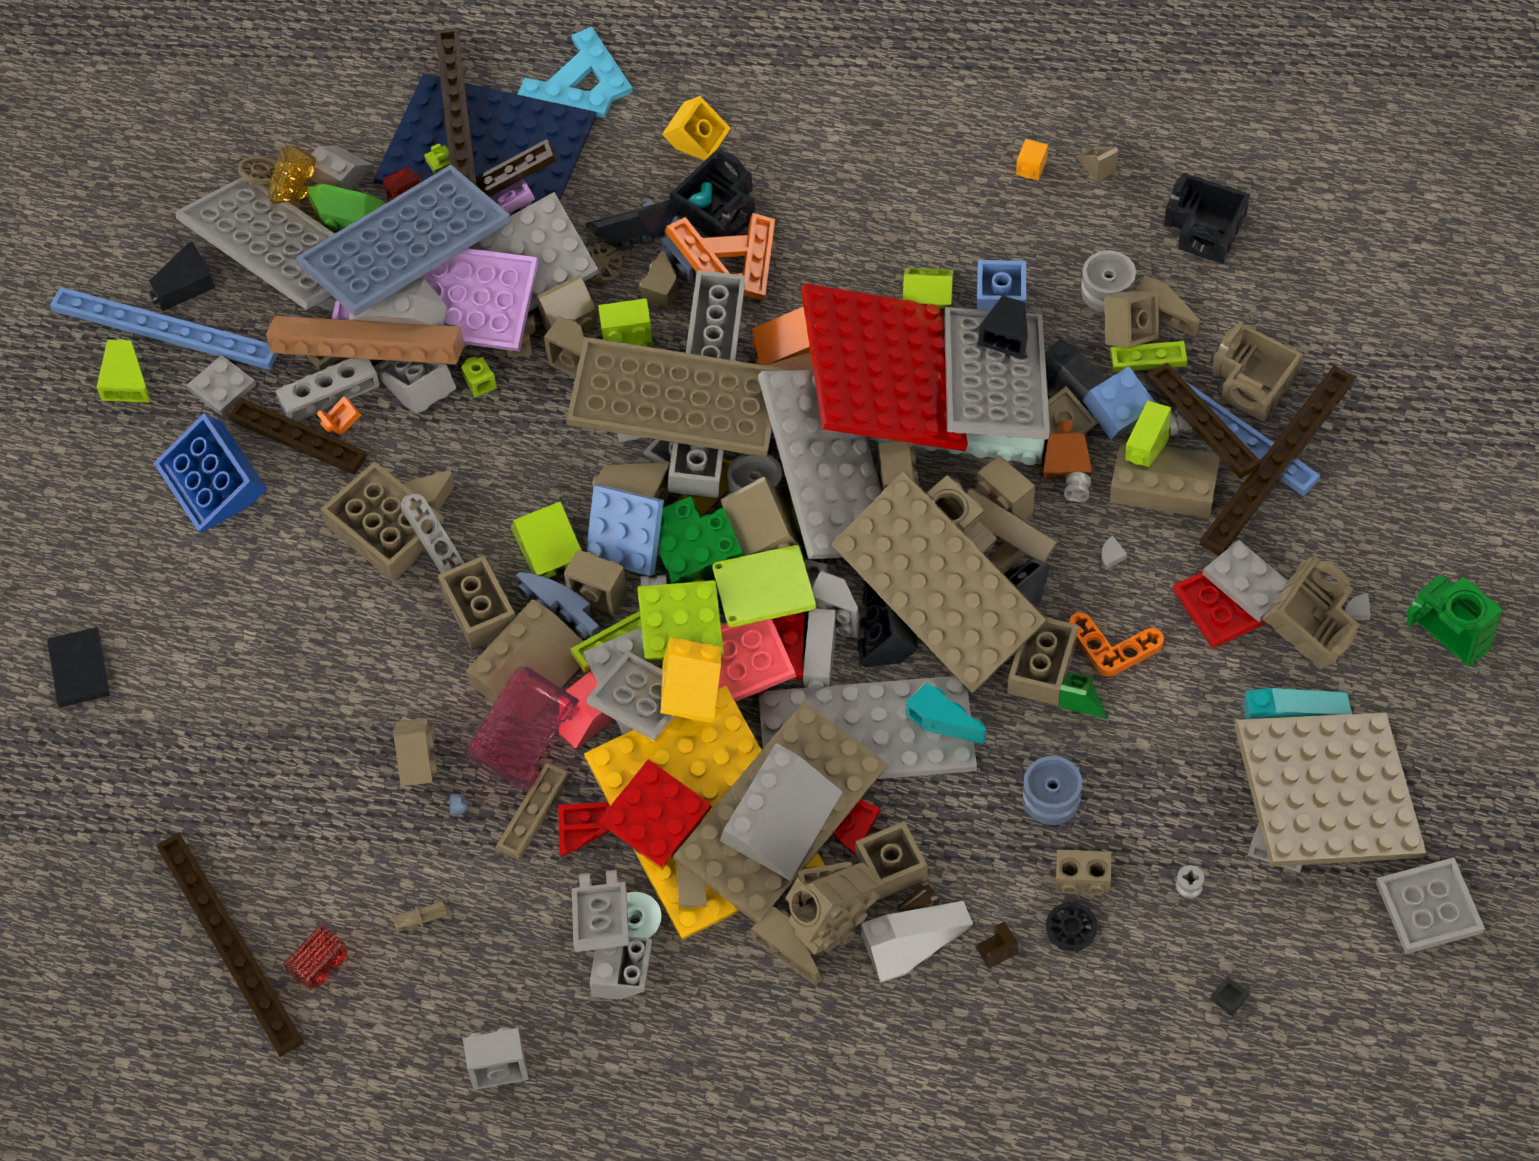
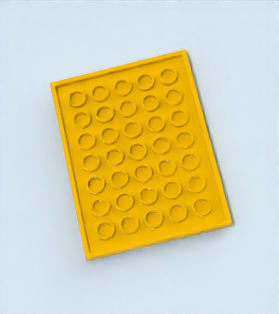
(704, 759)

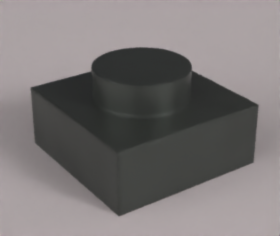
(1229, 995)

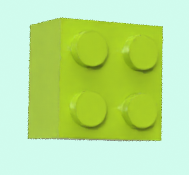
(626, 322)

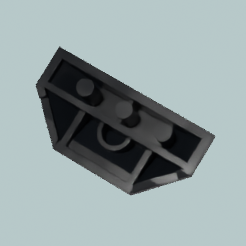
(635, 226)
(1030, 579)

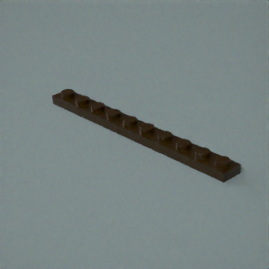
(455, 102)
(1277, 461)
(230, 945)

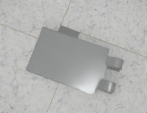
(600, 914)

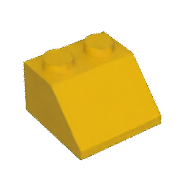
(696, 129)

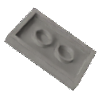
(1246, 579)

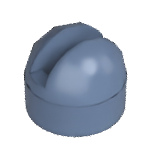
(457, 804)

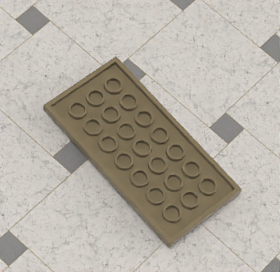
(670, 397)
(939, 582)
(739, 878)

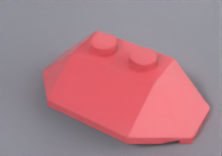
(588, 719)

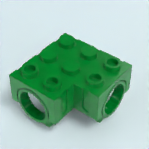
(693, 542)
(1457, 617)

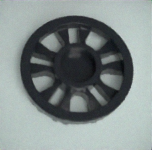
(1071, 926)

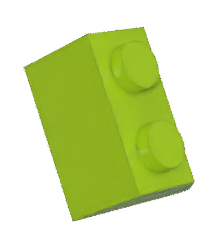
(928, 286)

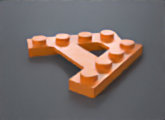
(704, 252)

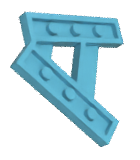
(591, 57)

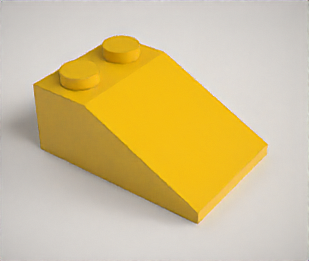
(690, 679)

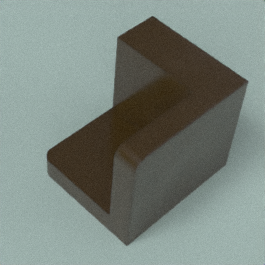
(998, 947)

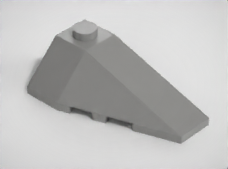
(908, 937)

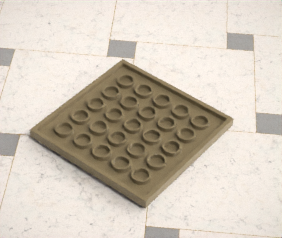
(1329, 789)

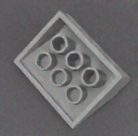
(781, 812)

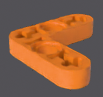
(1108, 653)

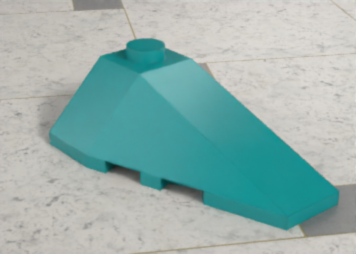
(1294, 703)

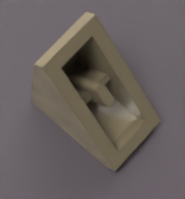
(1100, 161)

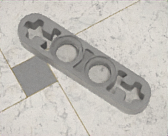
(437, 534)

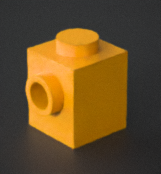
(1032, 159)

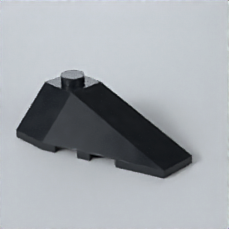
(1072, 369)
(886, 635)

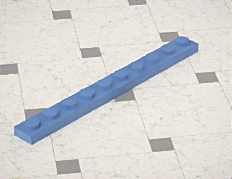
(163, 328)

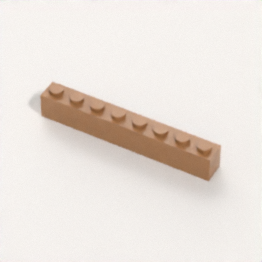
(365, 339)

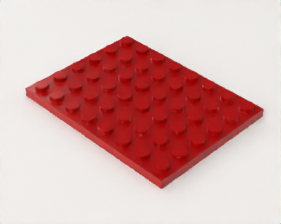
(879, 366)

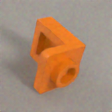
(340, 417)

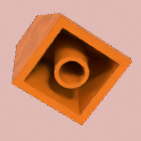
(781, 338)

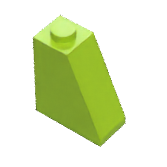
(121, 374)
(1149, 434)

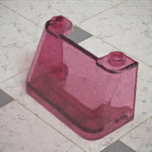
(520, 726)

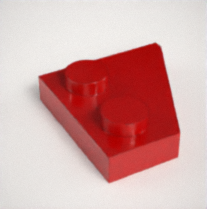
(580, 825)

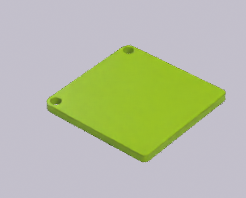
(764, 586)

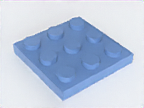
(625, 528)

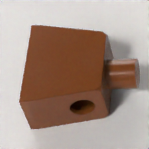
(1066, 452)

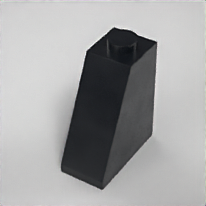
(181, 279)
(1005, 328)

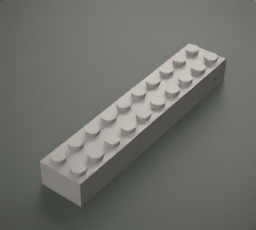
(714, 334)

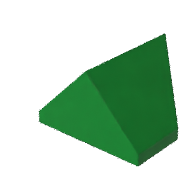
(1080, 695)

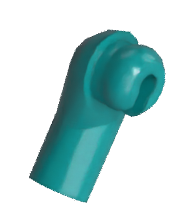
(704, 197)

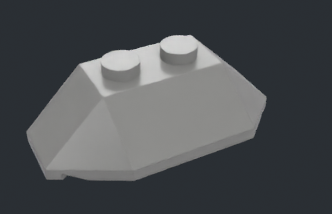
(411, 305)

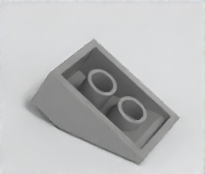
(416, 383)

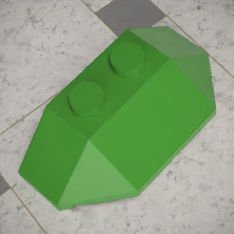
(340, 206)

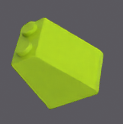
(546, 540)

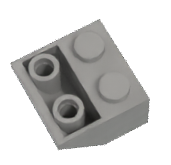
(833, 594)
(621, 970)

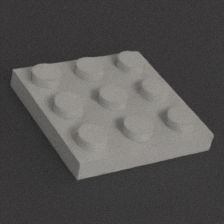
(632, 696)
(1430, 905)

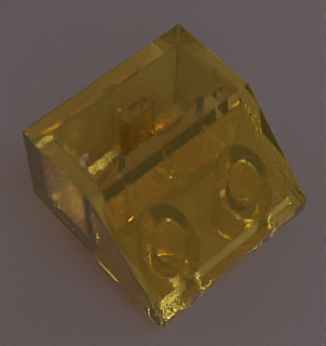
(291, 175)

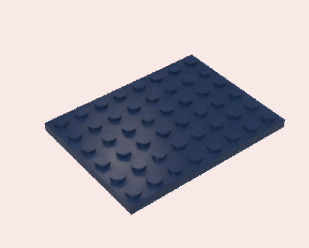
(499, 129)

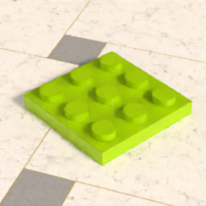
(678, 612)

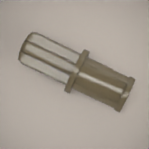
(419, 916)

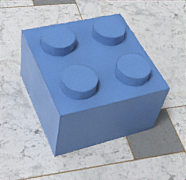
(999, 279)
(1117, 402)

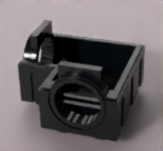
(730, 201)
(1206, 216)

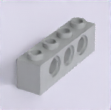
(327, 388)

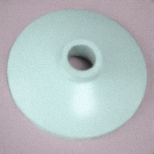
(647, 911)

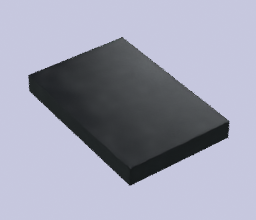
(78, 667)

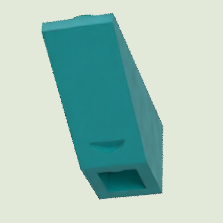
(940, 715)

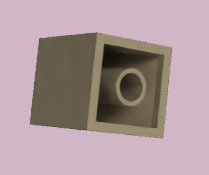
(642, 478)
(760, 518)

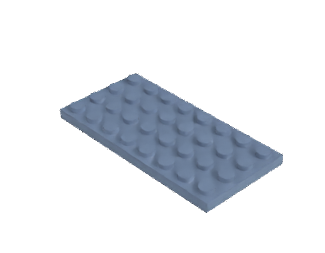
(403, 240)

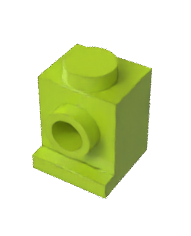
(476, 372)

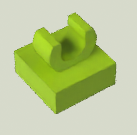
(438, 158)

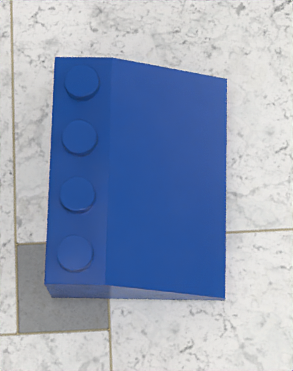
(209, 473)

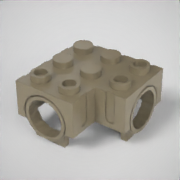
(1254, 370)
(963, 512)
(1311, 612)
(839, 909)

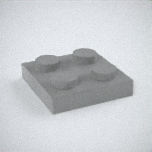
(221, 385)

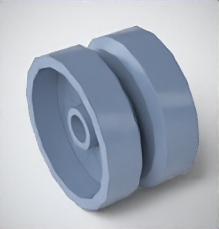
(1052, 790)

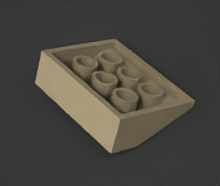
(1175, 481)
(372, 522)
(531, 640)

